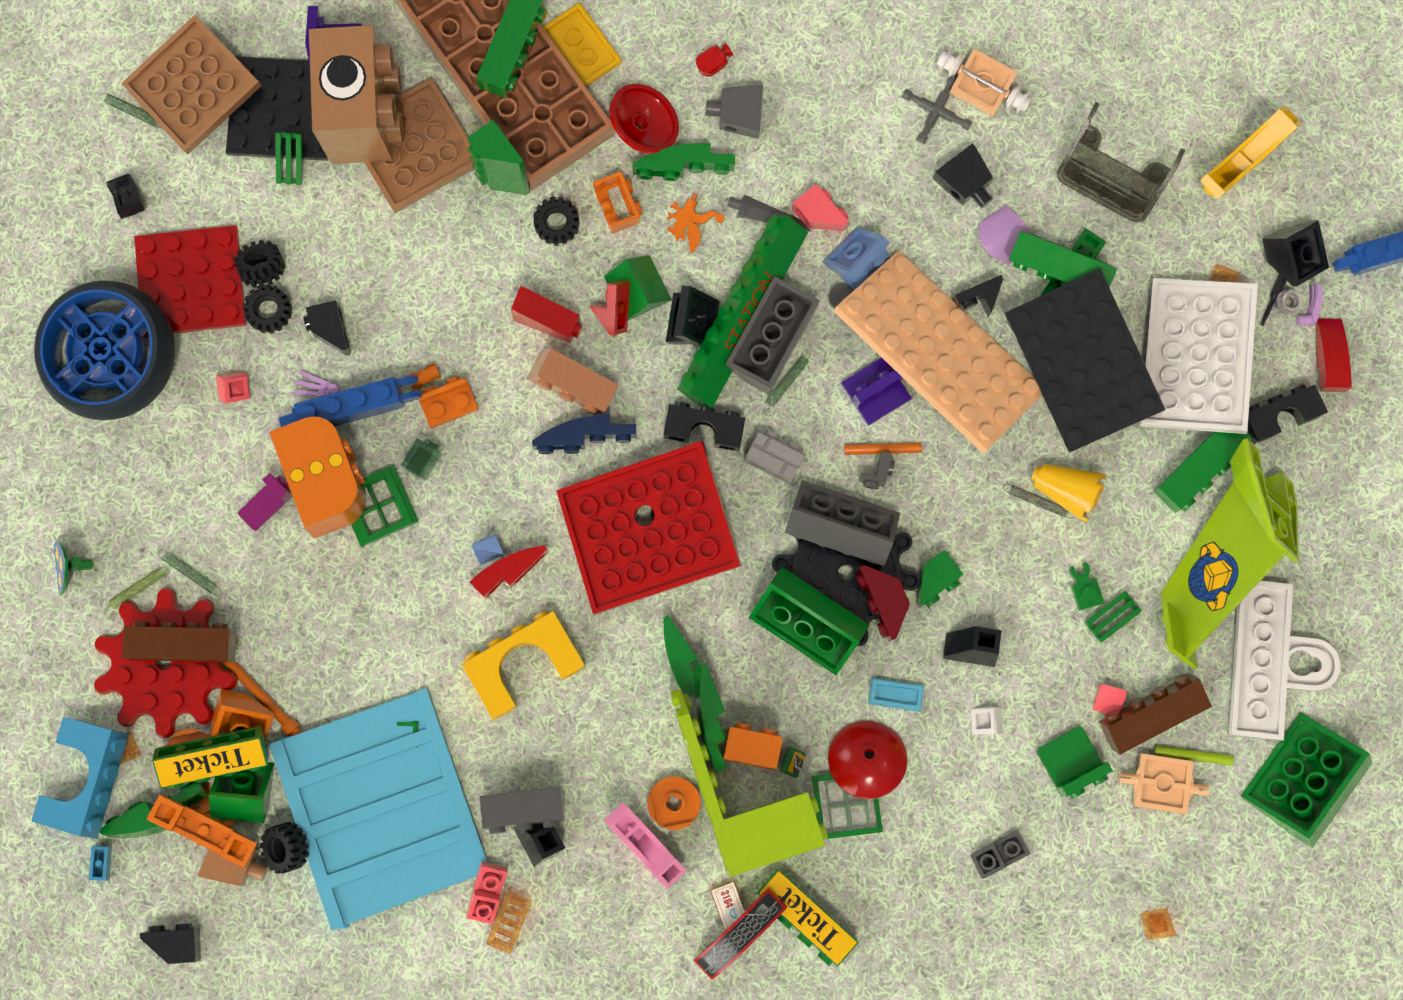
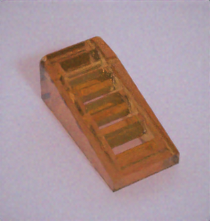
(515, 900)

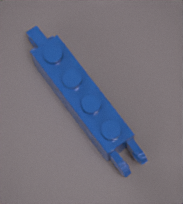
(1372, 255)
(356, 402)

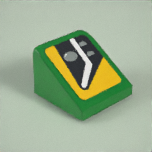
(792, 762)

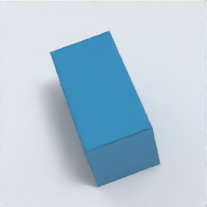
(100, 863)

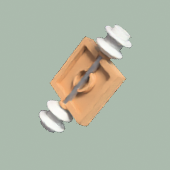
(983, 82)

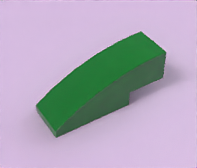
(679, 657)

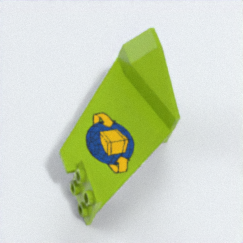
(1231, 554)

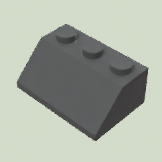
(522, 809)

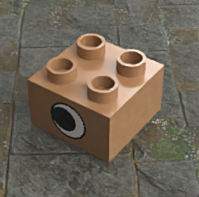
(354, 94)

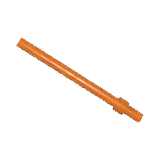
(289, 725)

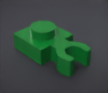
(1086, 591)

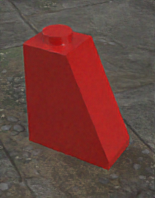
(545, 315)

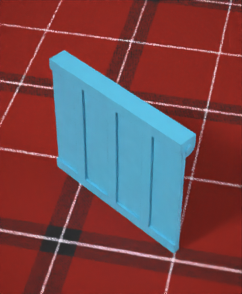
(378, 810)

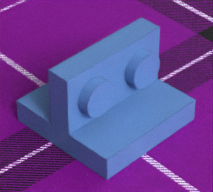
(858, 256)

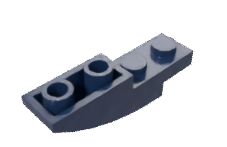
(572, 434)

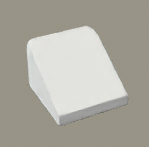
(986, 720)

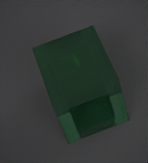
(421, 459)

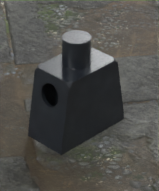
(966, 177)

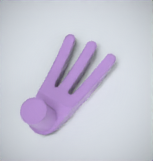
(1314, 308)
(324, 389)

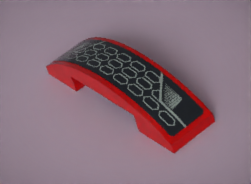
(740, 934)

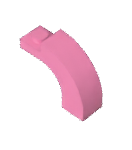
(645, 845)

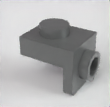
(884, 469)

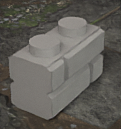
(775, 456)

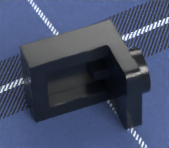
(126, 196)

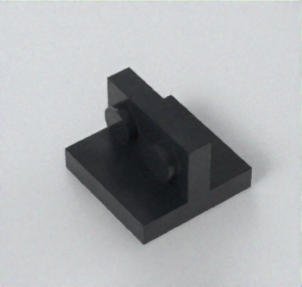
(691, 316)

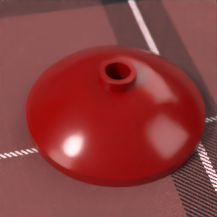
(650, 111)
(864, 776)

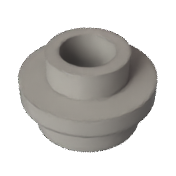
(1295, 300)

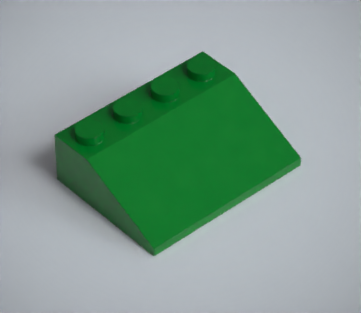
(1307, 779)

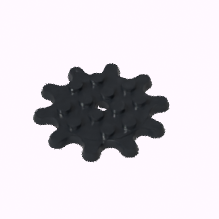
(821, 566)

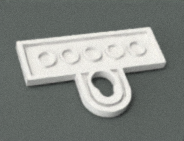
(1262, 662)

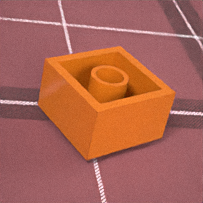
(753, 747)

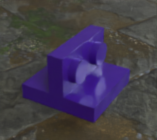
(876, 391)

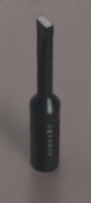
(1277, 288)

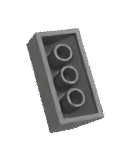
(772, 335)
(843, 523)

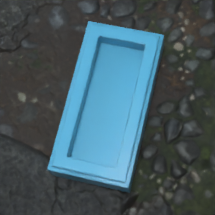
(896, 694)

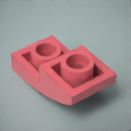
(486, 892)

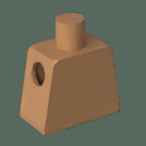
(224, 871)

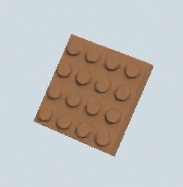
(191, 84)
(431, 151)

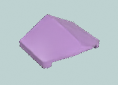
(1000, 233)

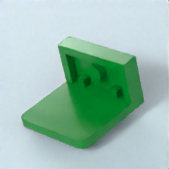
(1073, 763)

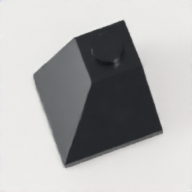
(1297, 252)

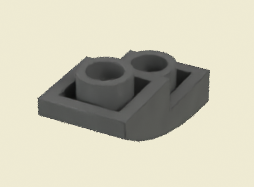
(1000, 854)

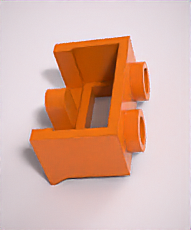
(600, 188)

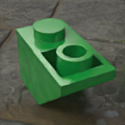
(935, 577)

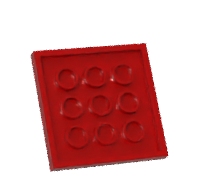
(193, 277)

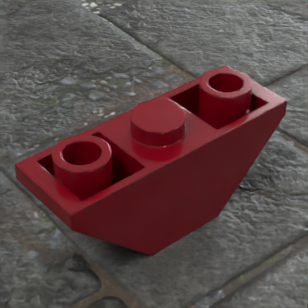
(885, 599)

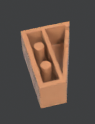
(572, 381)

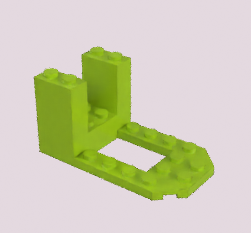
(756, 835)

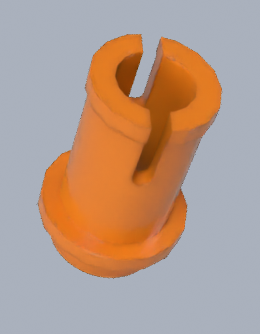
(425, 376)

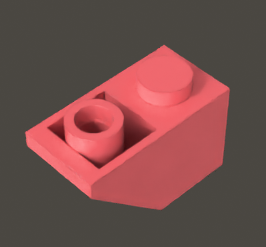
(819, 211)

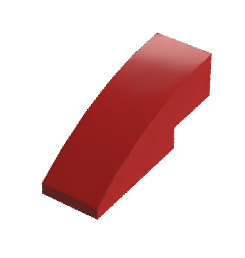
(1332, 356)
(508, 569)

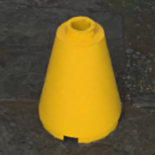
(1070, 487)

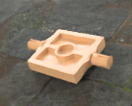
(1163, 783)

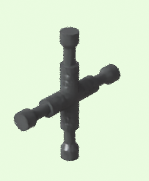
(936, 110)

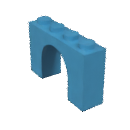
(104, 753)

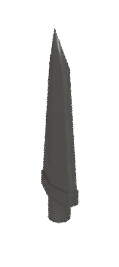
(758, 211)

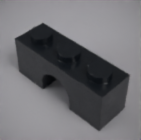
(1303, 404)
(683, 419)

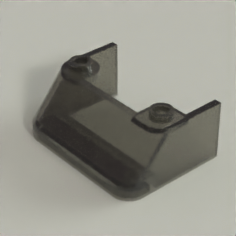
(1110, 181)

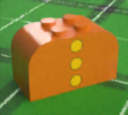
(320, 474)

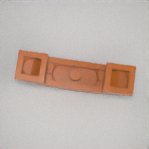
(202, 830)

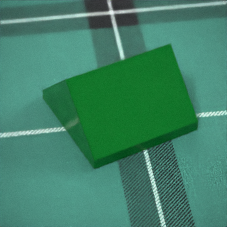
(646, 285)

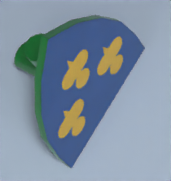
(64, 565)

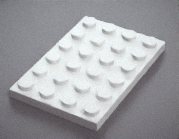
(1201, 353)

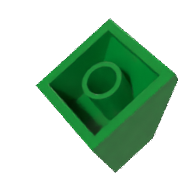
(242, 795)

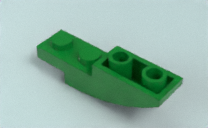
(673, 160)
(135, 822)

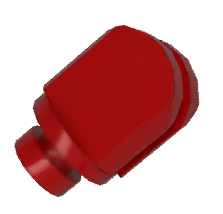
(713, 60)

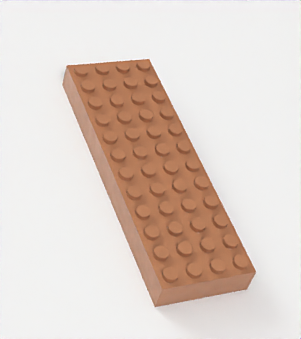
(548, 114)

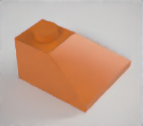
(239, 712)

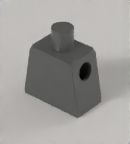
(738, 110)

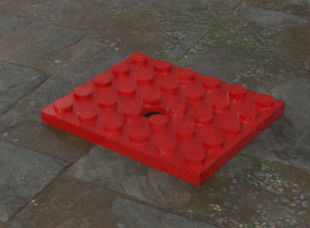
(634, 561)

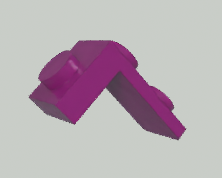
(266, 502)

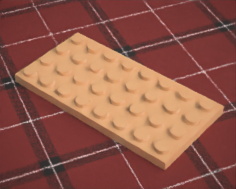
(940, 351)

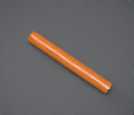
(856, 449)

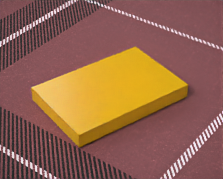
(582, 44)

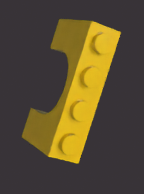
(485, 667)

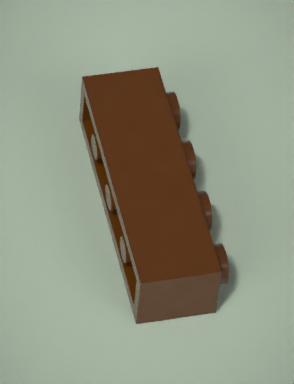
(179, 643)
(1154, 713)

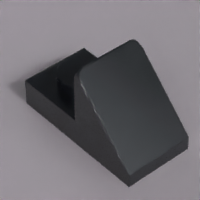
(985, 292)

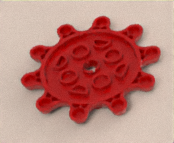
(159, 692)

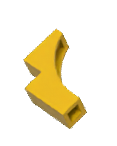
(1250, 153)

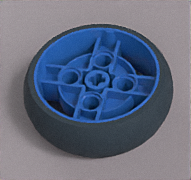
(70, 383)

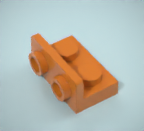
(447, 402)

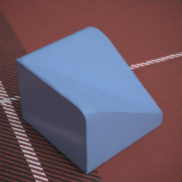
(487, 549)

